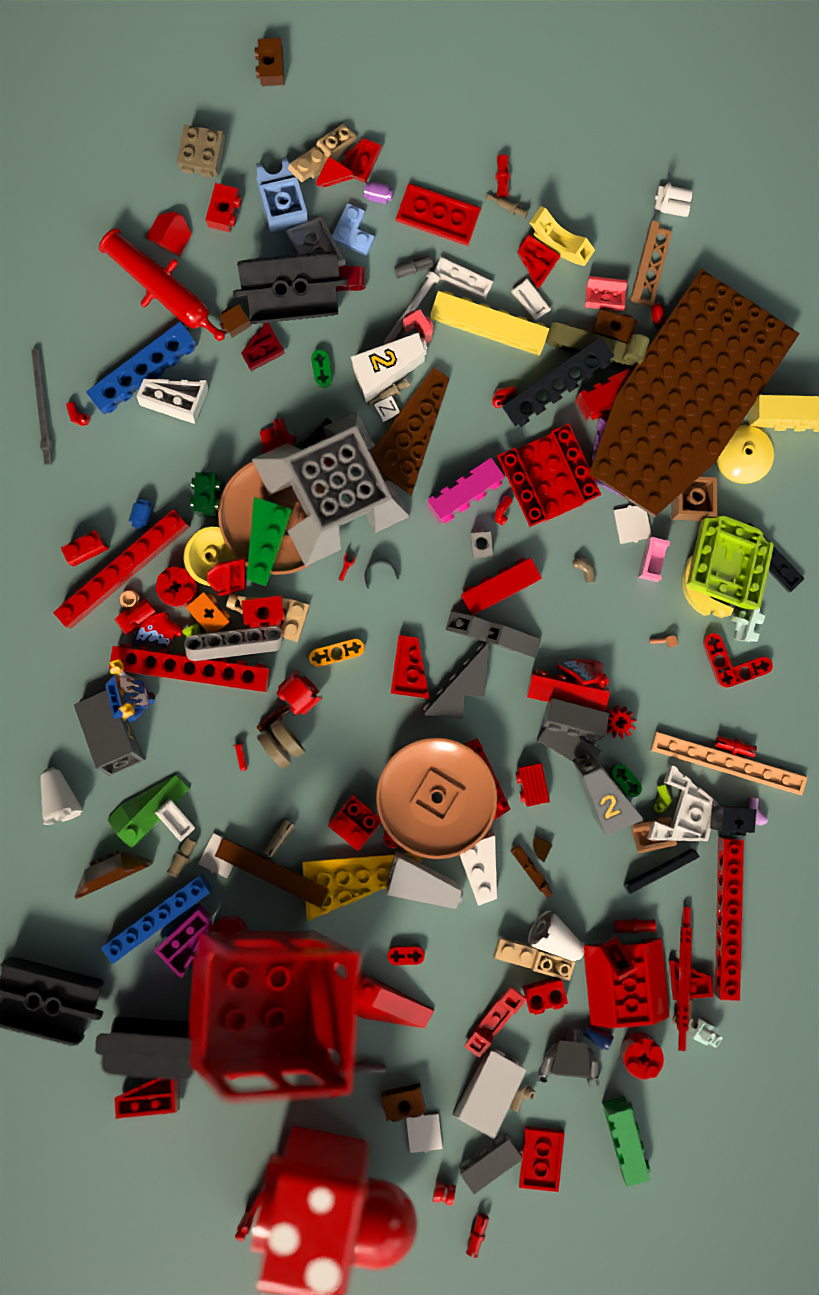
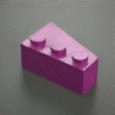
(182, 941)

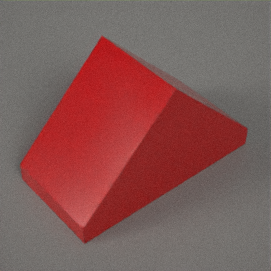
(334, 173)
(618, 957)

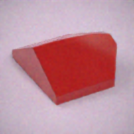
(170, 233)
(227, 576)

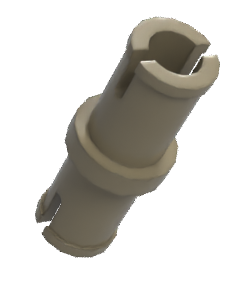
(278, 838)
(182, 857)

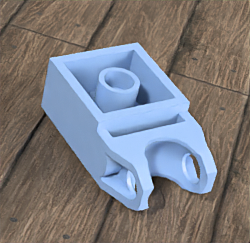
(281, 198)

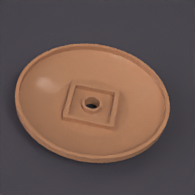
(236, 517)
(433, 827)

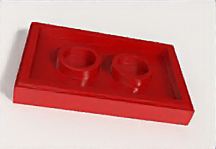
(541, 1159)

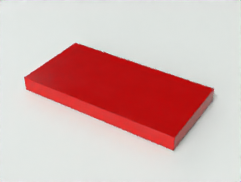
(438, 214)

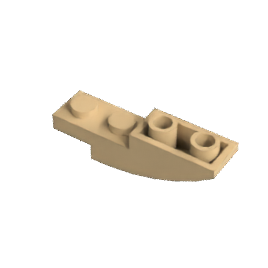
(330, 145)
(533, 958)

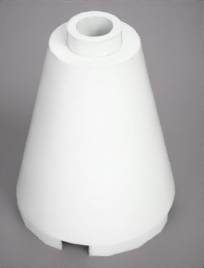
(57, 798)
(555, 937)

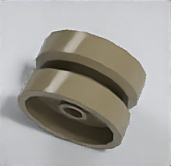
(278, 746)

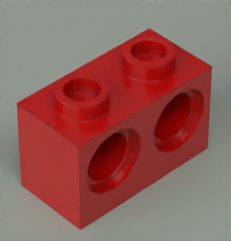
(543, 989)

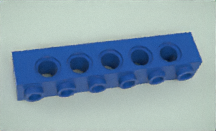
(131, 368)
(157, 918)

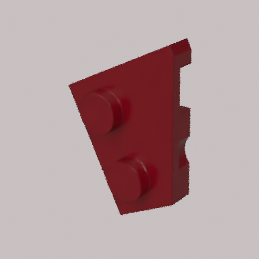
(262, 348)

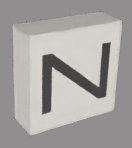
(387, 409)

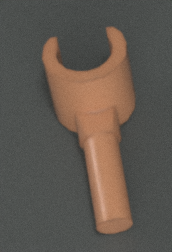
(671, 641)

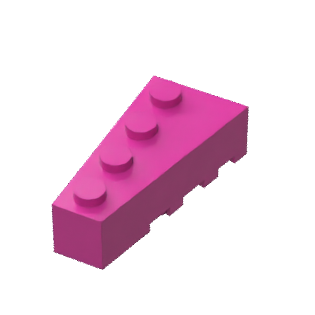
(465, 491)

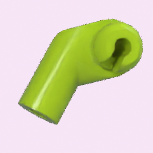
(664, 799)

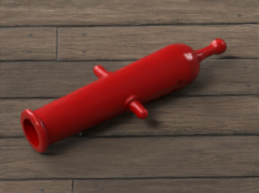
(158, 282)

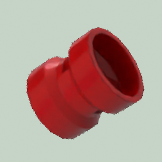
(439, 1193)

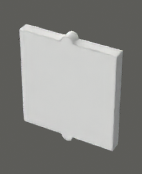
(632, 524)
(213, 863)
(424, 1133)

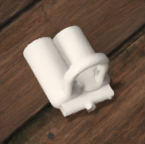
(673, 200)

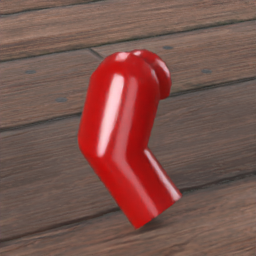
(658, 314)
(501, 394)
(75, 416)
(500, 510)

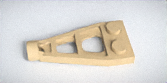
(295, 615)

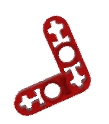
(733, 671)

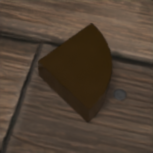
(541, 848)

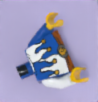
(127, 694)

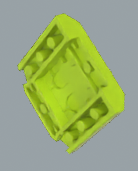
(730, 562)

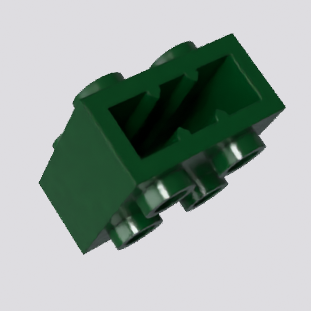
(206, 494)

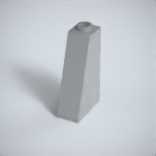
(421, 883)

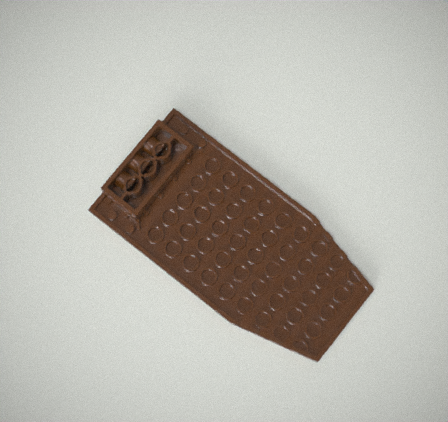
(689, 394)

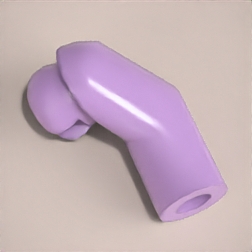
(760, 817)

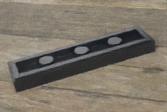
(783, 570)
(661, 870)

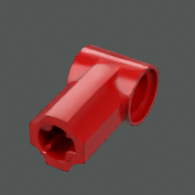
(131, 619)

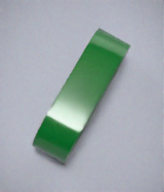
(326, 368)
(623, 783)

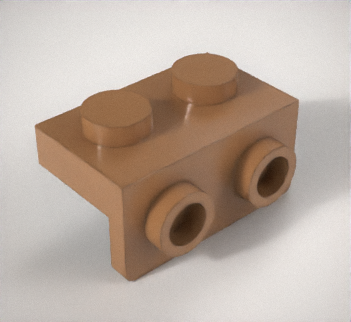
(640, 833)

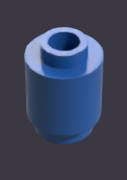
(140, 514)

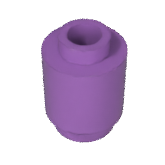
(378, 192)

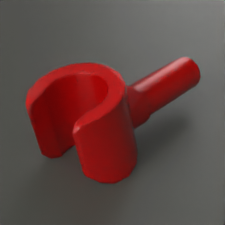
(346, 566)

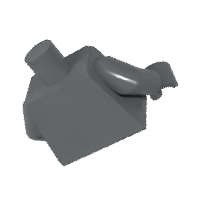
(570, 1060)

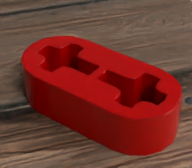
(406, 960)

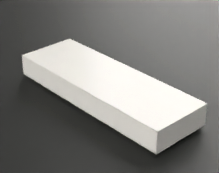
(463, 278)

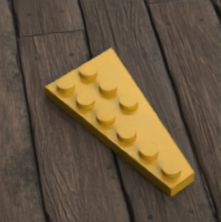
(348, 879)

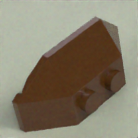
(109, 871)

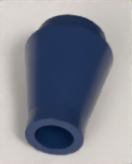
(599, 1037)

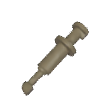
(509, 206)
(390, 392)

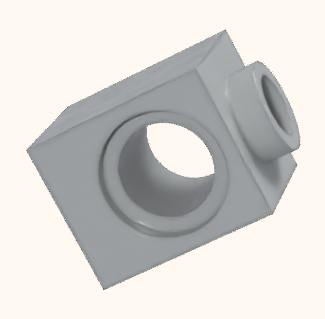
(481, 552)

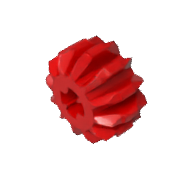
(624, 726)

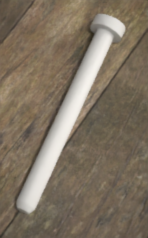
(432, 278)

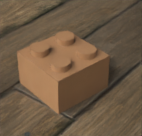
(697, 501)

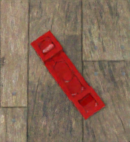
(494, 1020)

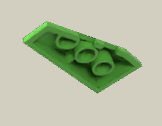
(137, 816)

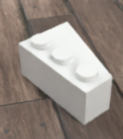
(173, 398)
(481, 869)

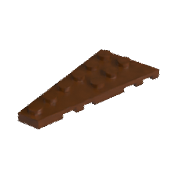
(405, 442)

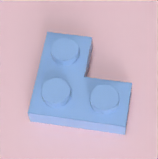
(348, 232)

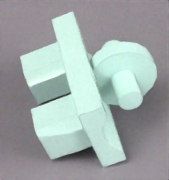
(745, 624)
(704, 1032)

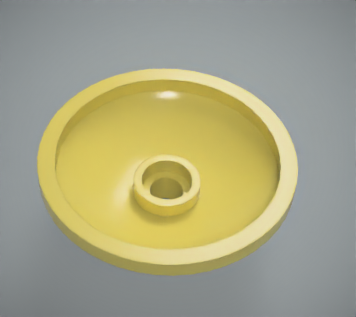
(746, 468)
(201, 542)

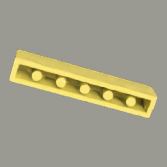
(489, 323)

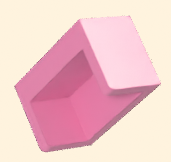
(653, 559)

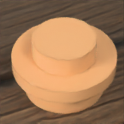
(129, 599)

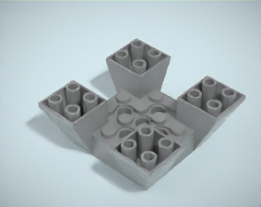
(303, 470)

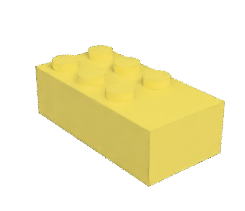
(785, 412)

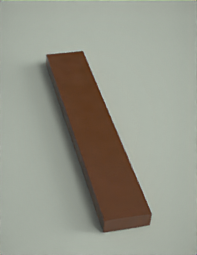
(272, 872)

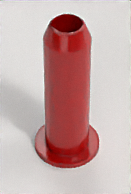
(240, 756)

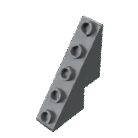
(493, 634)
(468, 682)

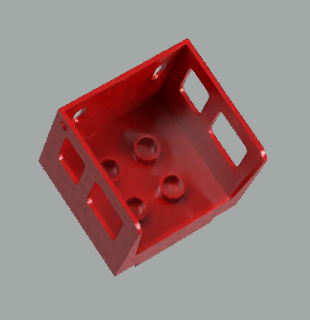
(273, 1010)

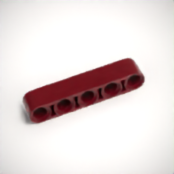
(356, 280)

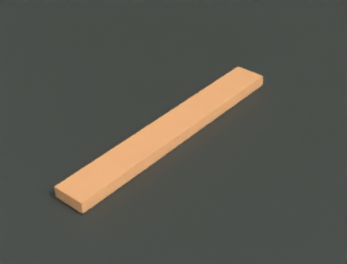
(728, 763)

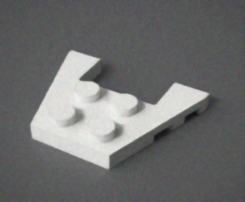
(691, 815)

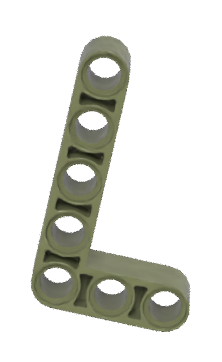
(575, 340)

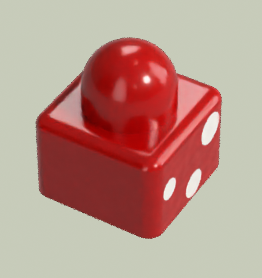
(327, 1215)

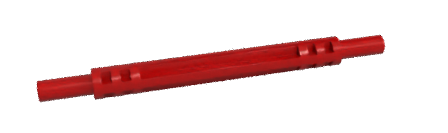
(684, 982)

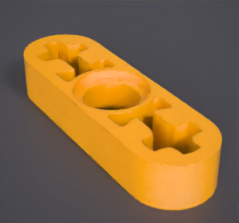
(324, 661)

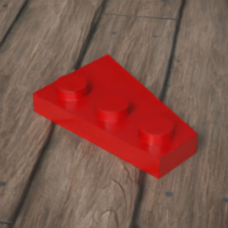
(408, 669)

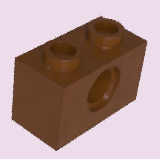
(272, 73)
(625, 322)
(411, 1094)

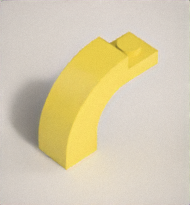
(567, 245)
(701, 602)

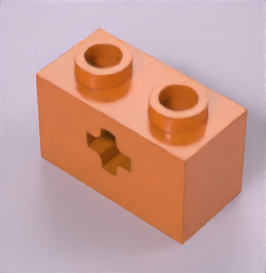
(199, 609)

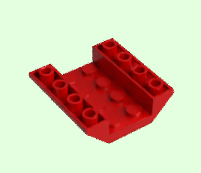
(549, 476)
(634, 999)

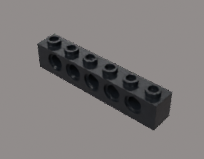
(597, 349)

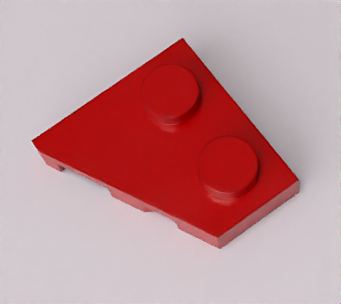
(362, 158)
(537, 259)
(700, 985)

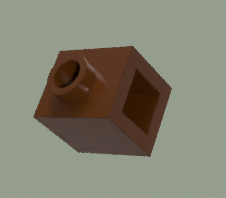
(234, 321)

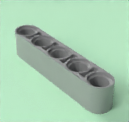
(242, 638)

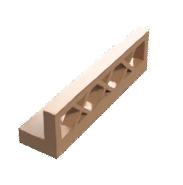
(645, 261)

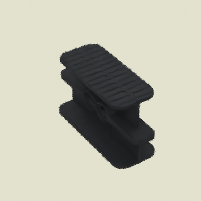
(262, 275)
(73, 992)
(146, 1048)

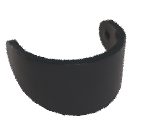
(378, 562)

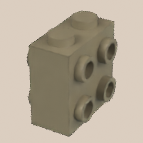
(201, 151)

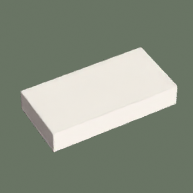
(531, 300)
(174, 819)

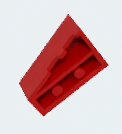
(601, 396)
(148, 1099)

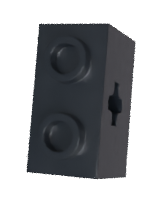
(733, 819)

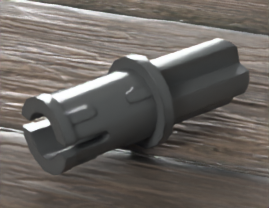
(413, 267)

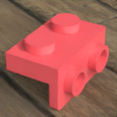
(605, 293)
(418, 321)

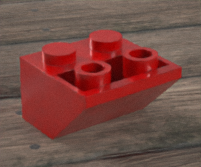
(355, 822)

